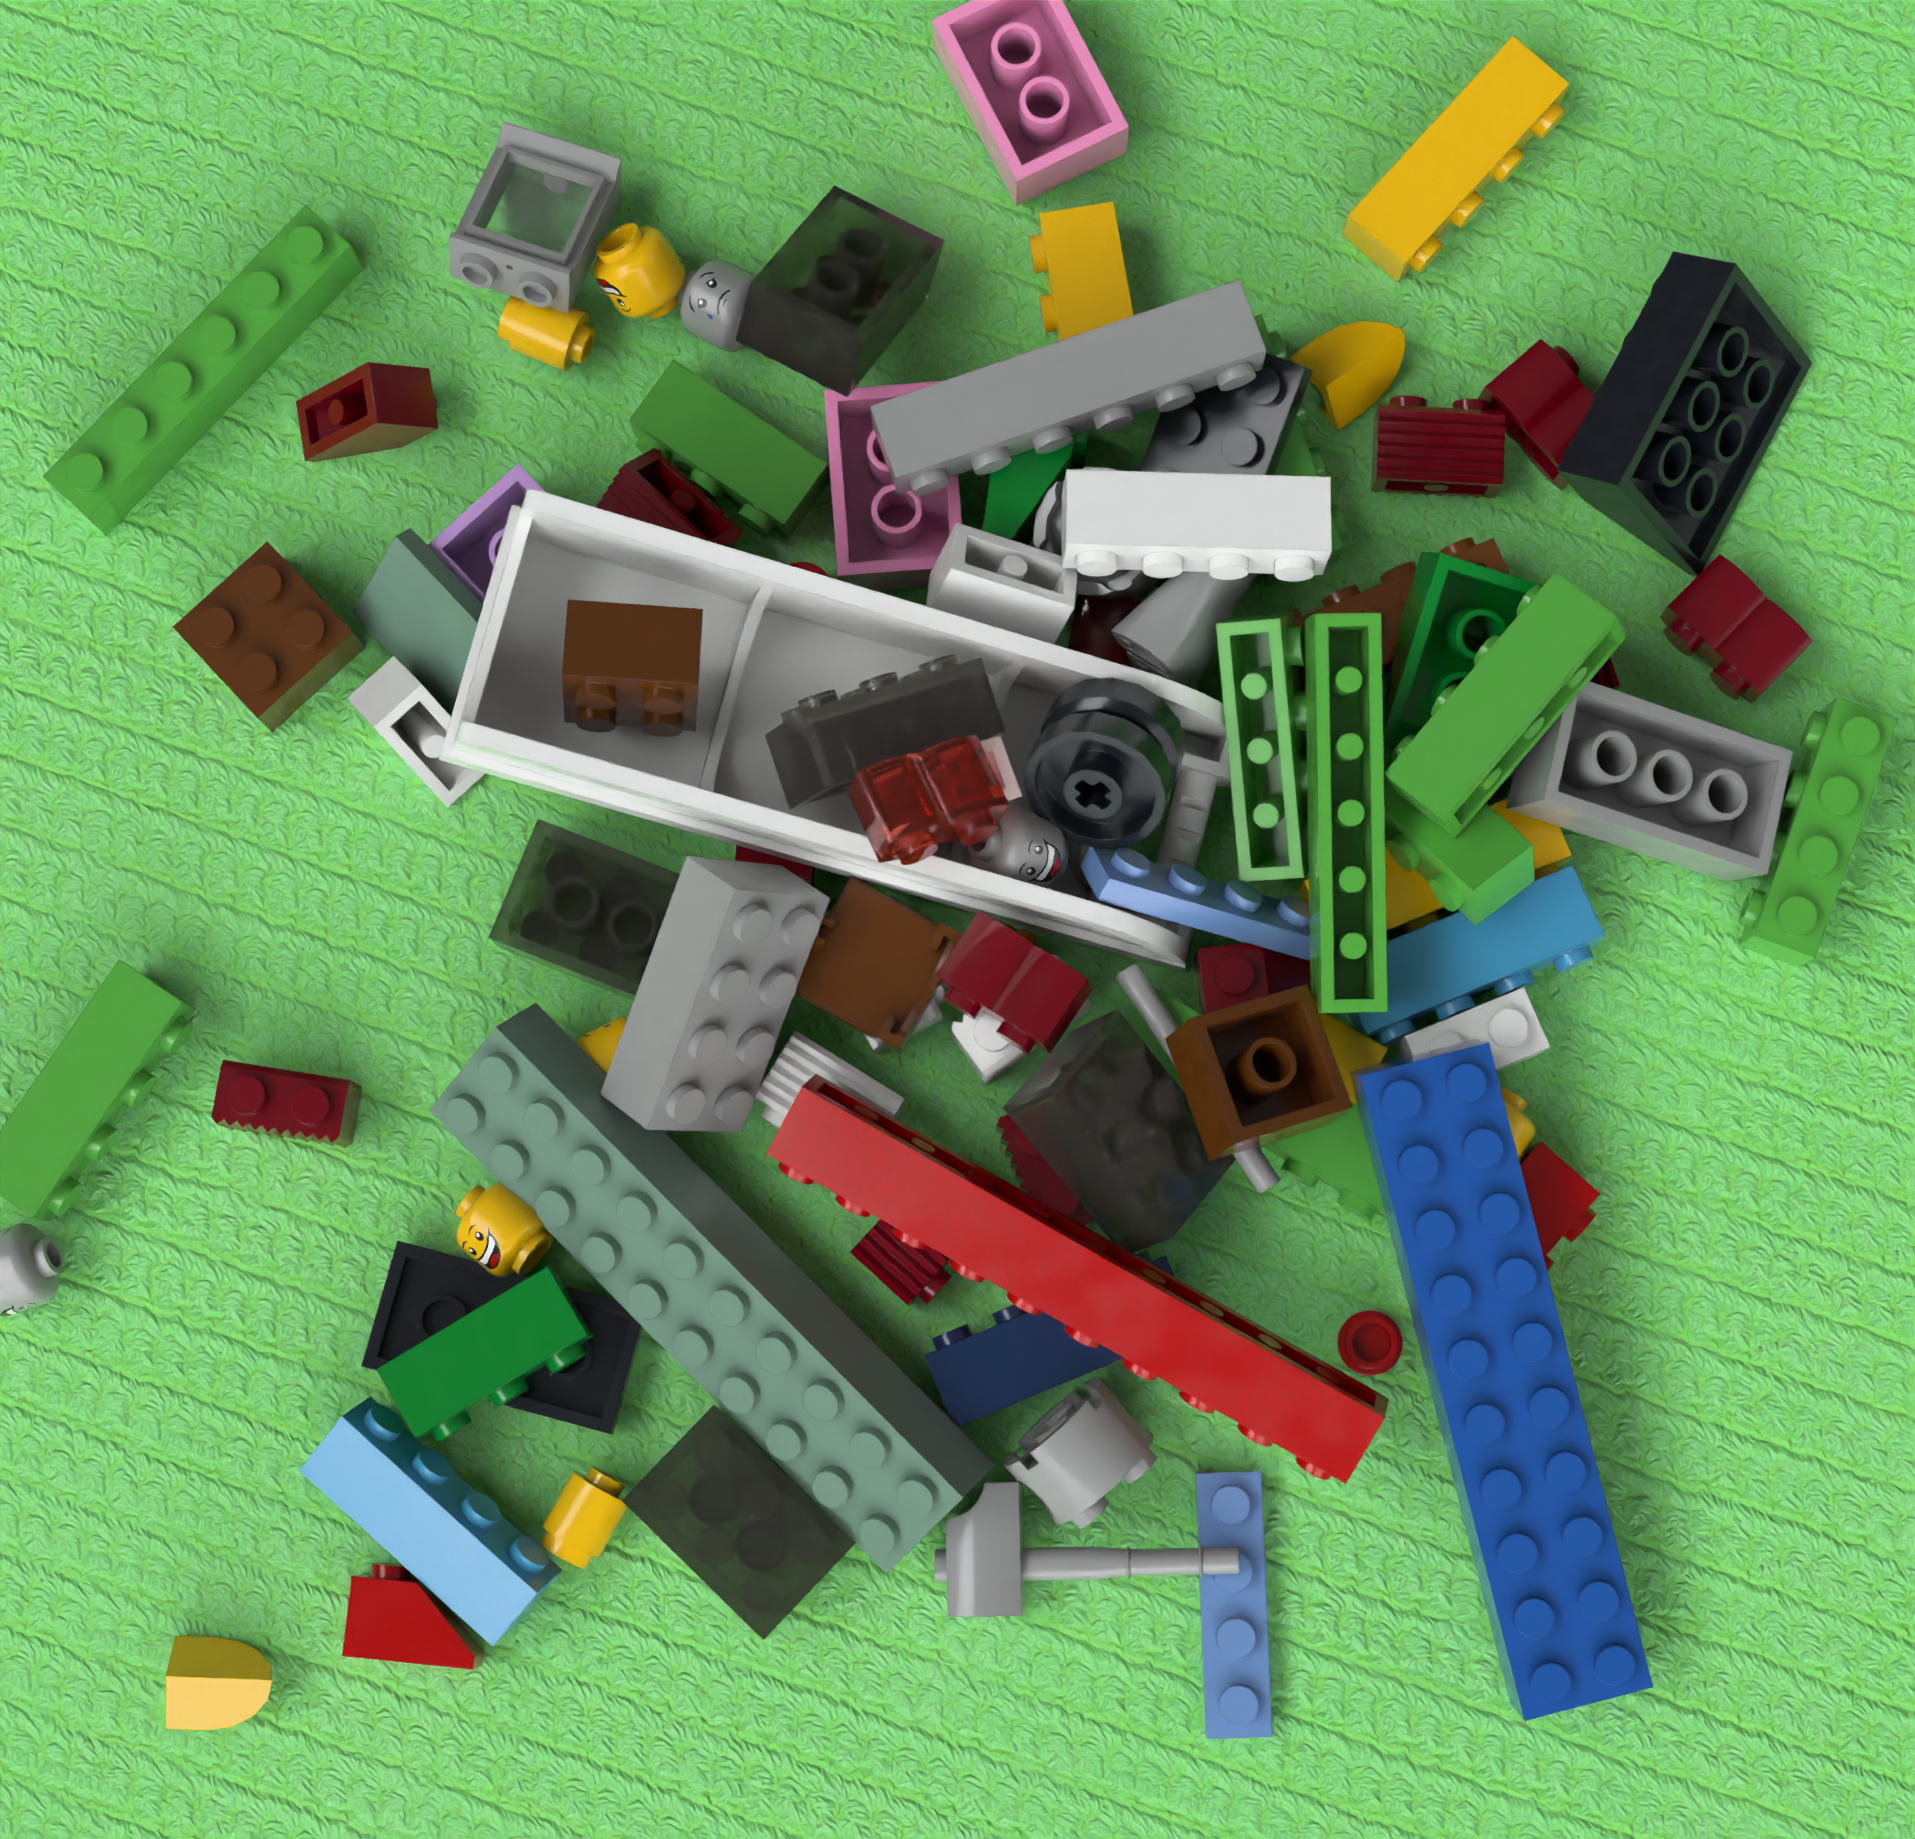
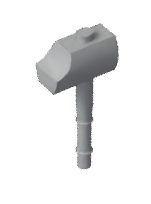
(989, 1563)

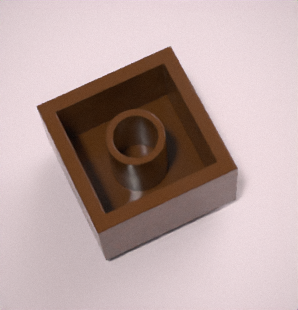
(269, 637)
(631, 667)
(1258, 1072)

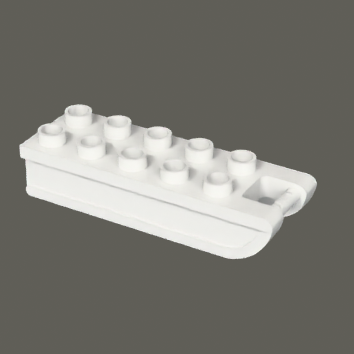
(764, 647)

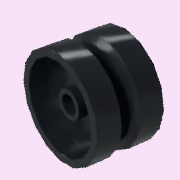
(1105, 762)

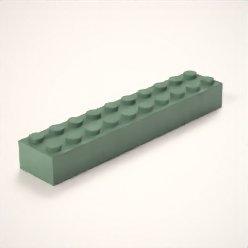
(711, 1288)

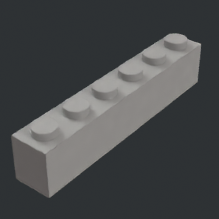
(1069, 389)

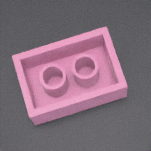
(1030, 91)
(880, 535)

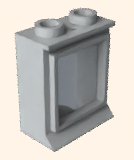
(536, 218)

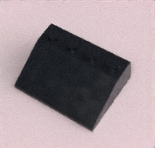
(1686, 410)

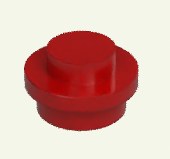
(1369, 1343)

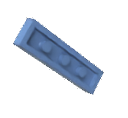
(1198, 902)
(1234, 1608)

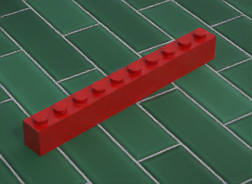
(1079, 1279)

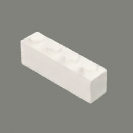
(1196, 524)

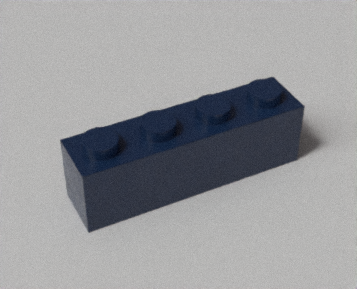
(1011, 1360)

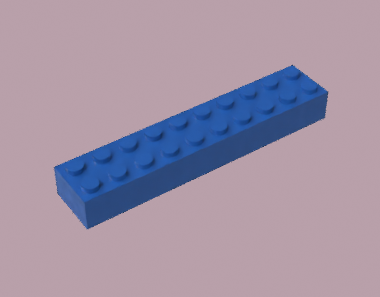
(1501, 1379)

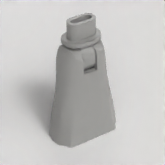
(1176, 625)

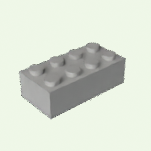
(1656, 784)
(714, 995)

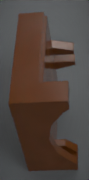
(875, 964)

